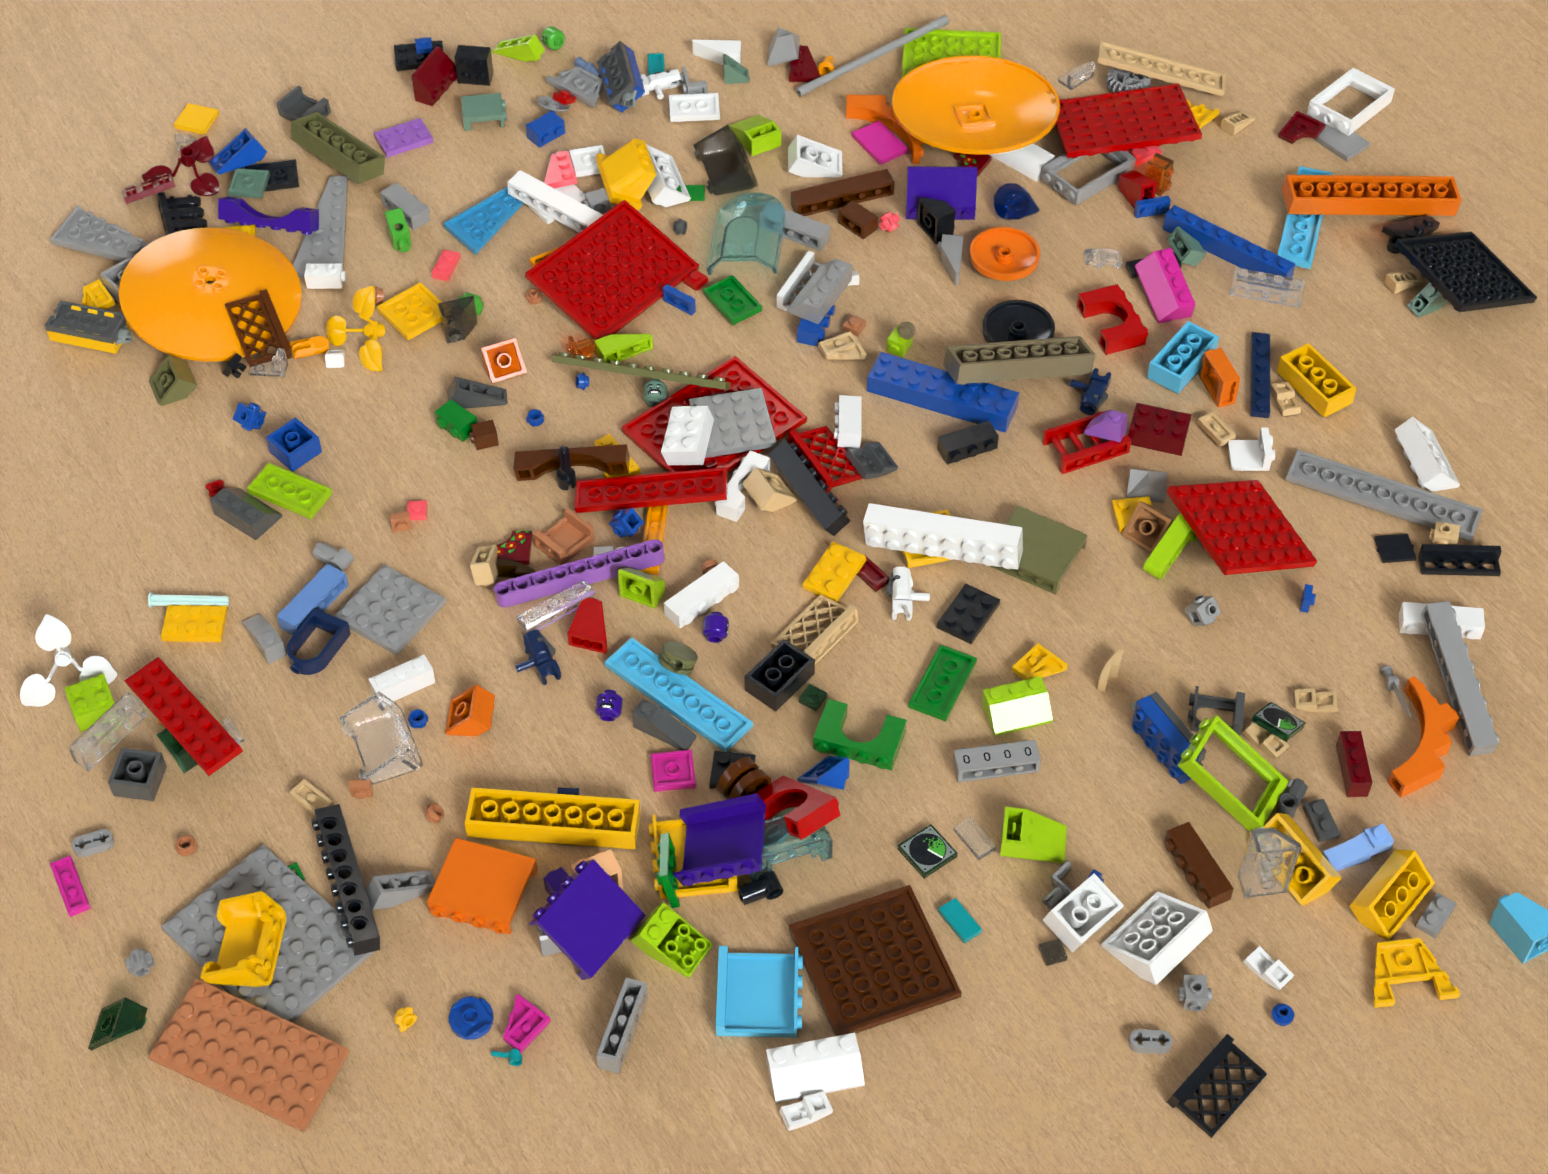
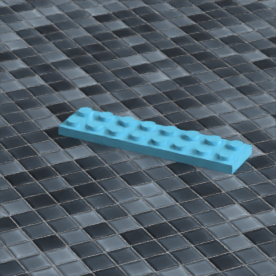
(1301, 232)
(679, 695)

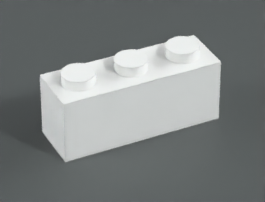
(848, 421)
(403, 678)

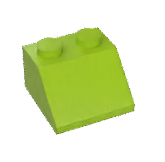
(641, 587)

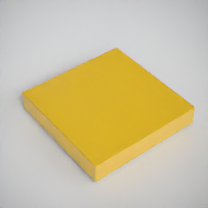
(196, 118)

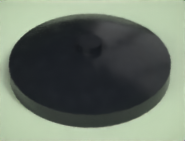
(1017, 321)

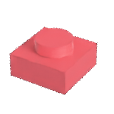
(417, 510)

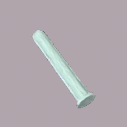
(165, 600)

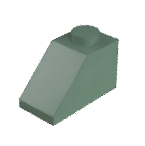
(1186, 247)

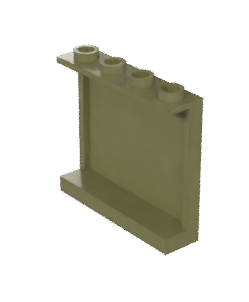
(1047, 549)

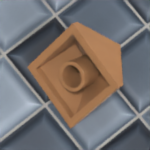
(1147, 526)

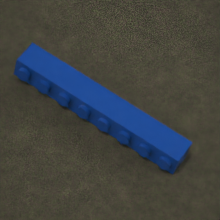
(1227, 245)

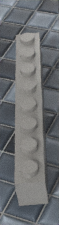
(1460, 678)

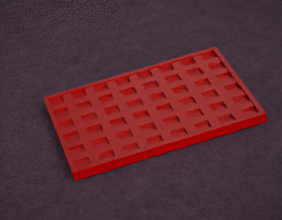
(1125, 121)

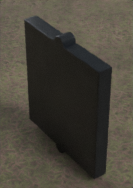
(1395, 548)

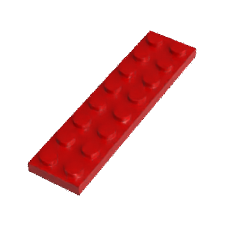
(651, 490)
(183, 716)

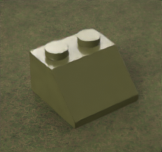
(172, 381)

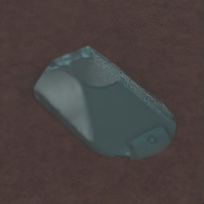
(748, 230)

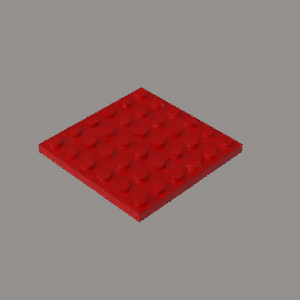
(1241, 527)

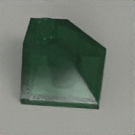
(117, 1021)

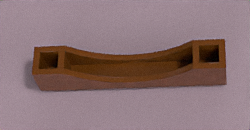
(535, 463)

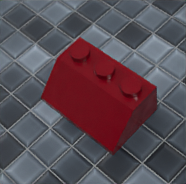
(433, 77)

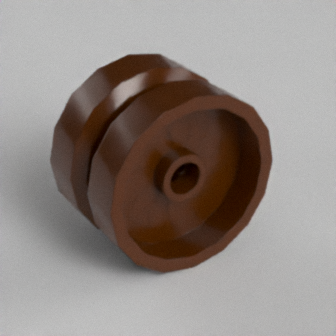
(742, 779)

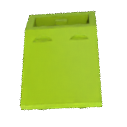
(757, 134)
(1032, 836)
(671, 940)

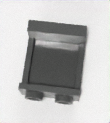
(297, 105)

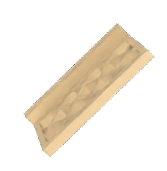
(828, 636)

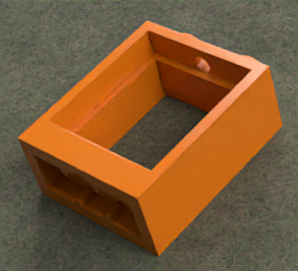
(1219, 377)

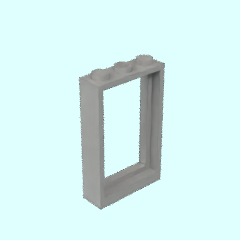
(1123, 159)

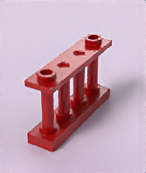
(1084, 456)

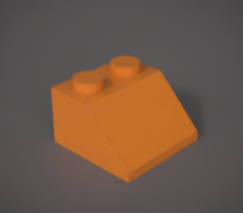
(470, 712)

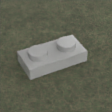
(1436, 915)

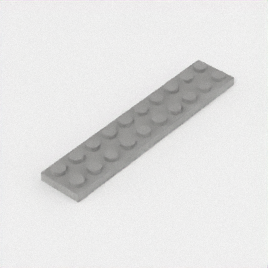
(1382, 493)

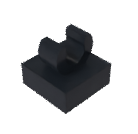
(233, 365)

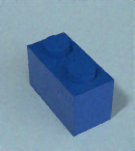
(545, 129)

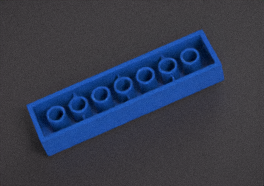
(938, 392)

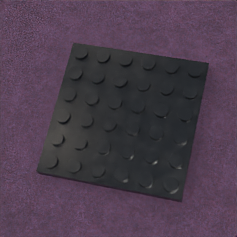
(1465, 271)

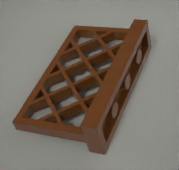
(272, 321)

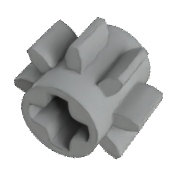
(139, 962)

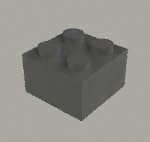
(137, 774)

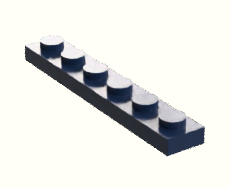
(1260, 375)

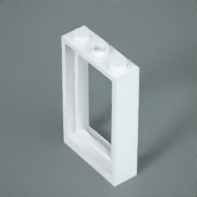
(1361, 82)

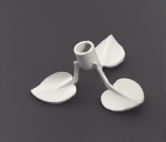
(51, 635)

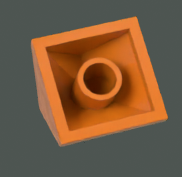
(503, 360)

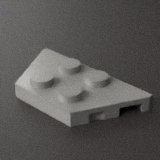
(580, 84)

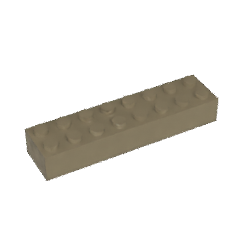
(1018, 360)

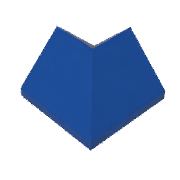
(828, 773)

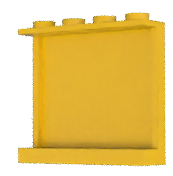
(677, 832)

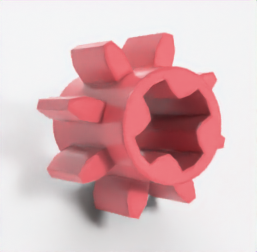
(889, 221)

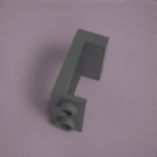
(1203, 701)

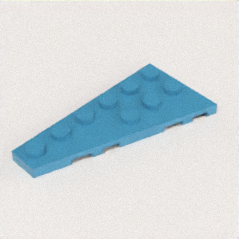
(483, 220)

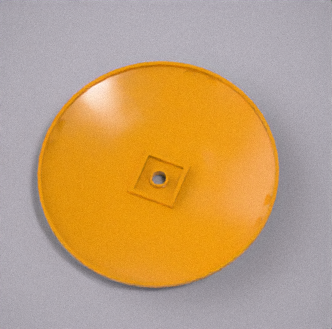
(975, 104)
(182, 315)

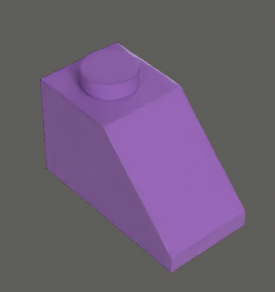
(1108, 425)

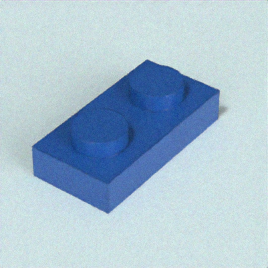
(1152, 206)
(679, 299)

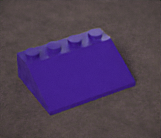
(948, 184)

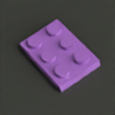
(403, 137)

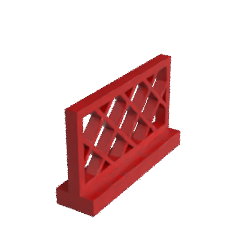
(815, 460)

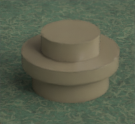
(906, 330)

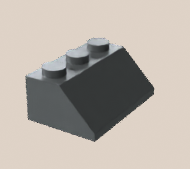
(244, 511)

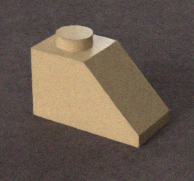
(485, 565)

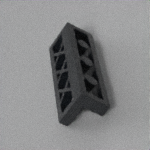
(1458, 556)

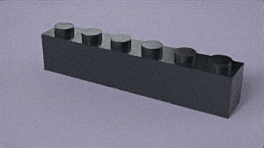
(809, 487)

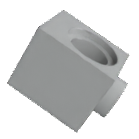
(597, 200)

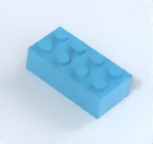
(1182, 357)

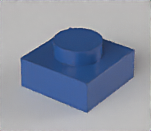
(423, 45)
(1308, 598)

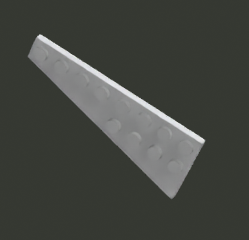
(328, 242)

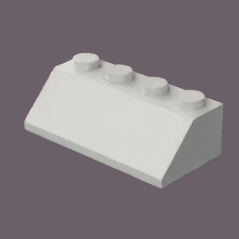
(666, 181)
(1425, 456)
(815, 1067)

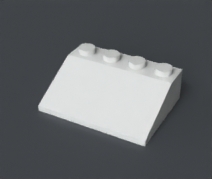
(1158, 936)

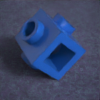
(249, 416)
(625, 522)

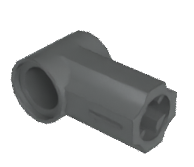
(1292, 797)

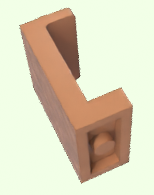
(564, 538)

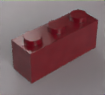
(1354, 764)

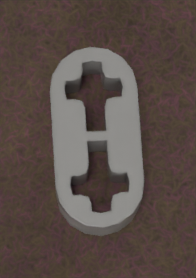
(93, 843)
(1150, 1041)

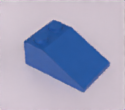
(240, 152)

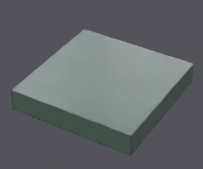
(249, 183)

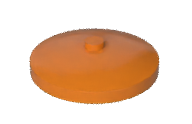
(1004, 253)

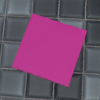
(673, 770)

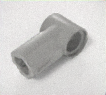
(337, 558)

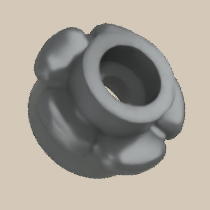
(680, 226)

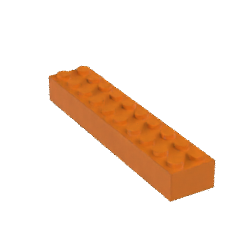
(1371, 195)

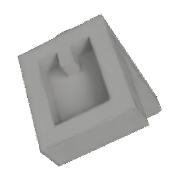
(694, 87)

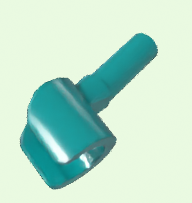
(513, 1055)

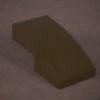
(512, 569)

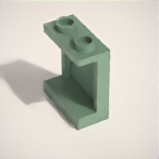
(483, 108)

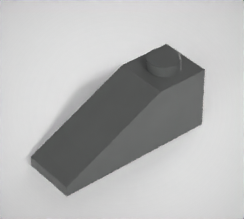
(475, 394)
(661, 725)

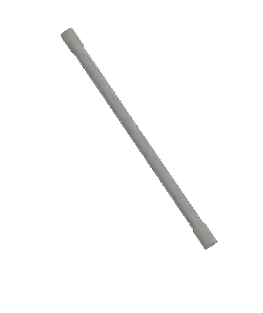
(810, 86)

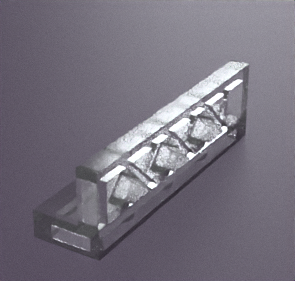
(554, 607)

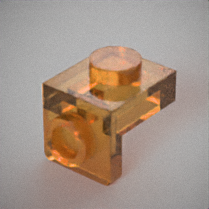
(584, 347)

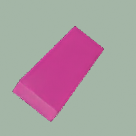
(70, 886)

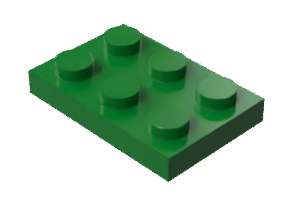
(732, 300)

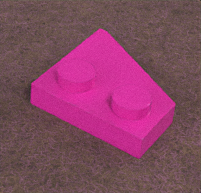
(524, 1024)

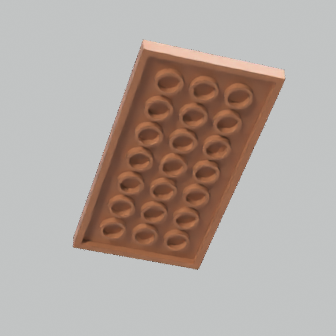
(249, 1055)

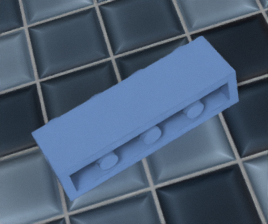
(316, 594)

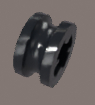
(1391, 247)

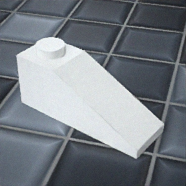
(715, 49)

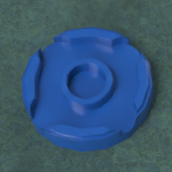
(471, 1018)

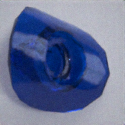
(1014, 202)

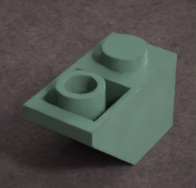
(1427, 301)

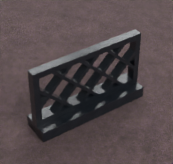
(1199, 1077)

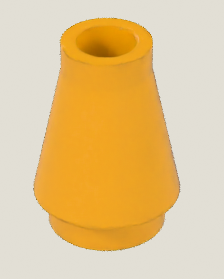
(826, 65)

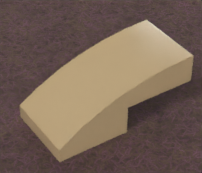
(1284, 398)
(1110, 669)
(1316, 702)
(1265, 740)

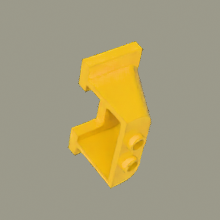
(627, 173)

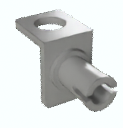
(1060, 890)

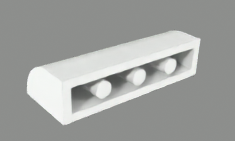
(1026, 160)

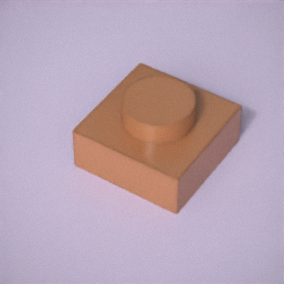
(854, 325)
(400, 521)
(360, 788)

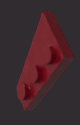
(804, 67)

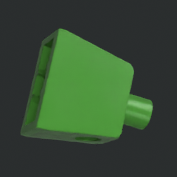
(399, 236)

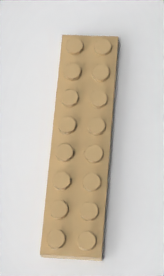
(1161, 68)

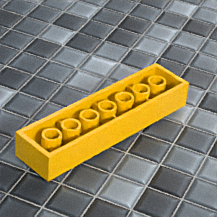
(553, 818)

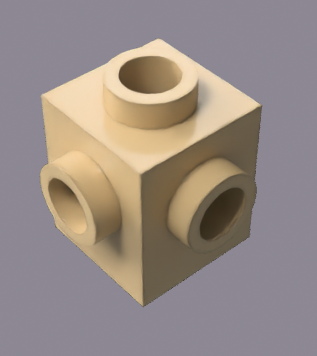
(1445, 534)

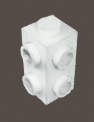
(324, 275)

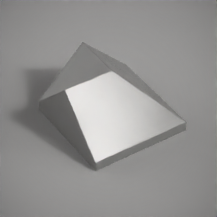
(783, 47)
(1147, 483)

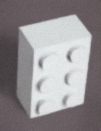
(687, 435)

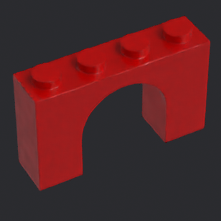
(1114, 301)
(813, 806)

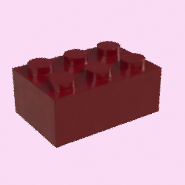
(1159, 429)

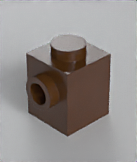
(484, 435)

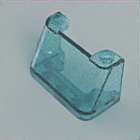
(781, 846)

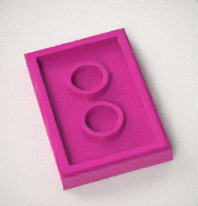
(879, 142)

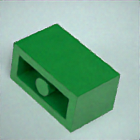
(455, 420)

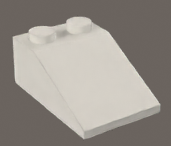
(813, 159)
(1083, 912)

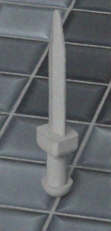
(1392, 683)

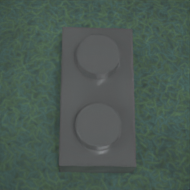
(1321, 820)

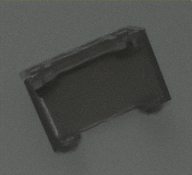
(725, 162)

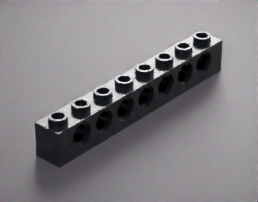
(346, 880)

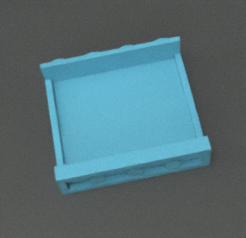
(758, 994)

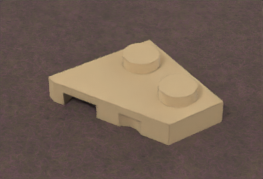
(842, 347)

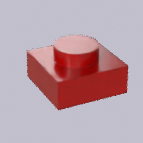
(564, 97)
(695, 280)

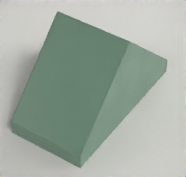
(734, 72)

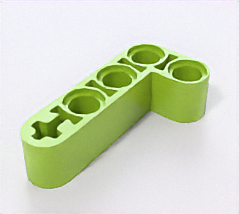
(1169, 548)

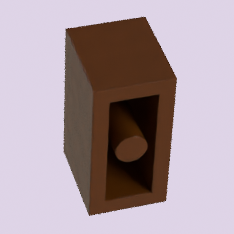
(857, 219)

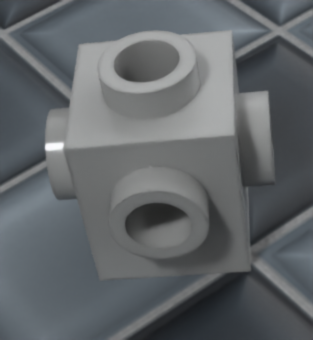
(1203, 610)
(1194, 992)

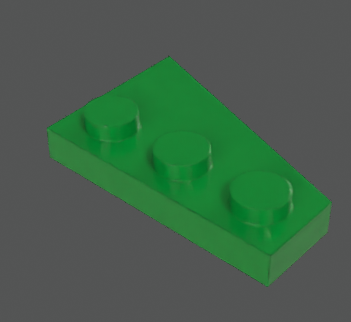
(667, 867)

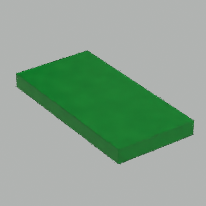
(942, 682)

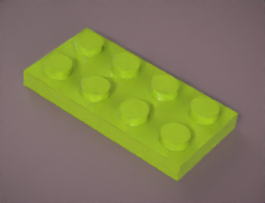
(289, 490)

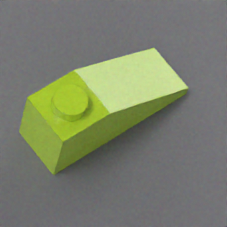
(521, 48)
(622, 346)

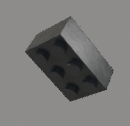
(779, 675)

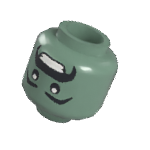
(654, 392)

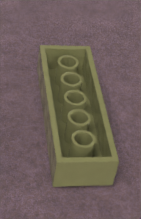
(337, 147)

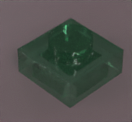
(812, 697)

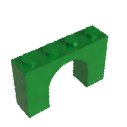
(877, 752)

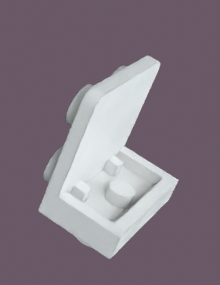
(1252, 454)

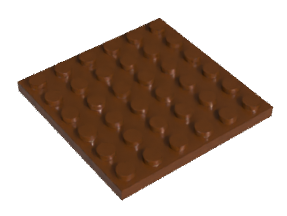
(874, 961)

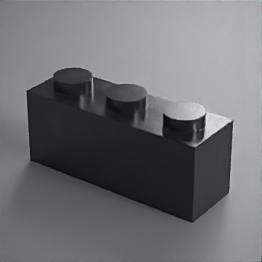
(967, 442)

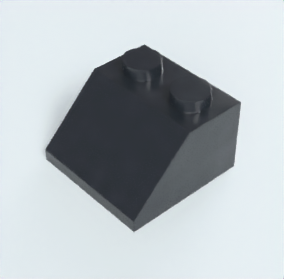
(935, 218)

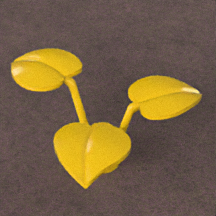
(371, 352)

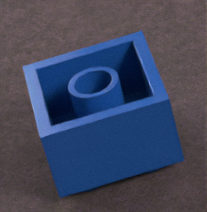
(294, 444)

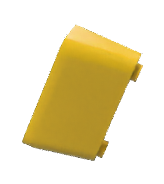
(249, 942)

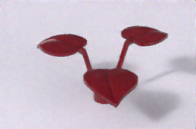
(198, 150)

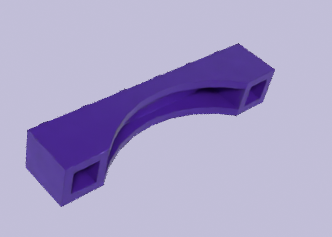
(237, 210)

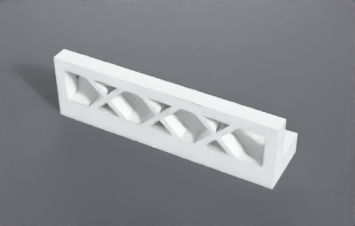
(795, 281)

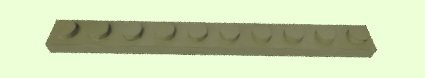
(649, 371)

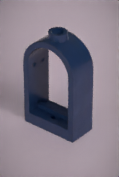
(323, 621)

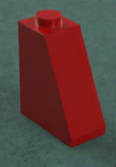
(1136, 186)
(589, 627)

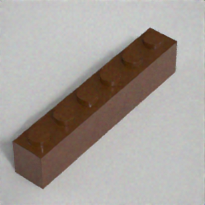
(841, 192)

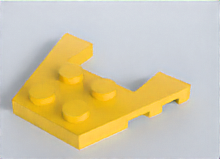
(1407, 962)

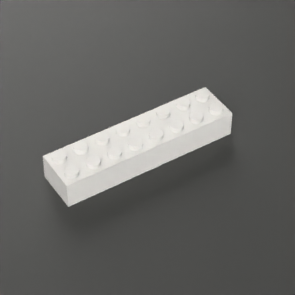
(943, 536)

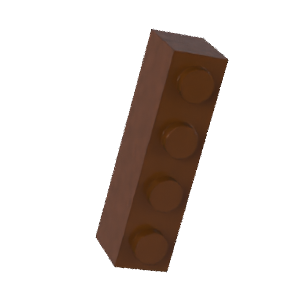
(1198, 865)

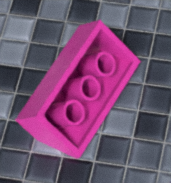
(1165, 286)

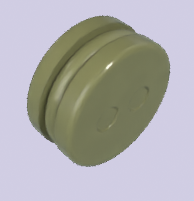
(677, 658)

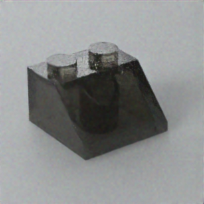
(458, 318)

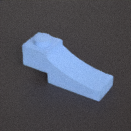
(1360, 848)

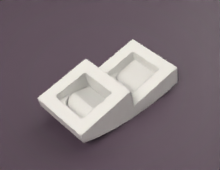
(1267, 969)
(806, 1112)

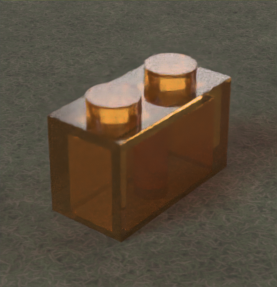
(1161, 170)

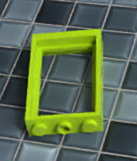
(1217, 791)

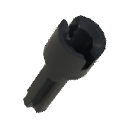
(566, 474)

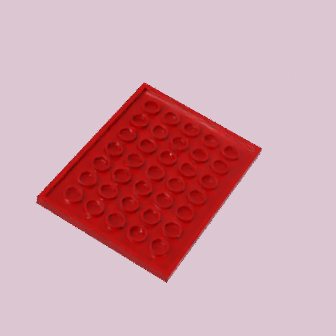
(611, 271)
(650, 427)

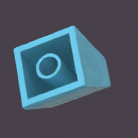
(1521, 925)

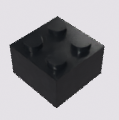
(474, 65)

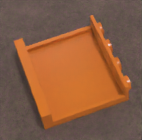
(481, 885)

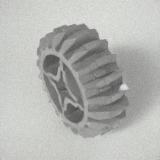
(1124, 80)

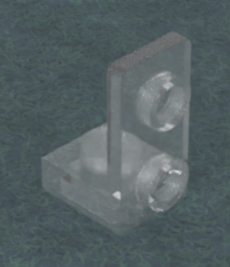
(275, 368)

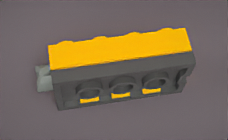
(88, 327)

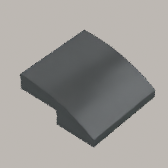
(871, 460)

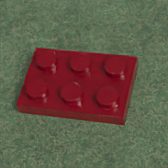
(148, 188)

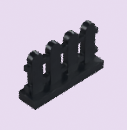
(179, 214)

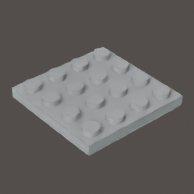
(739, 422)
(390, 609)

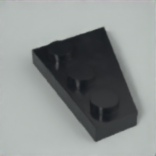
(1411, 228)

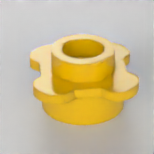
(405, 1018)

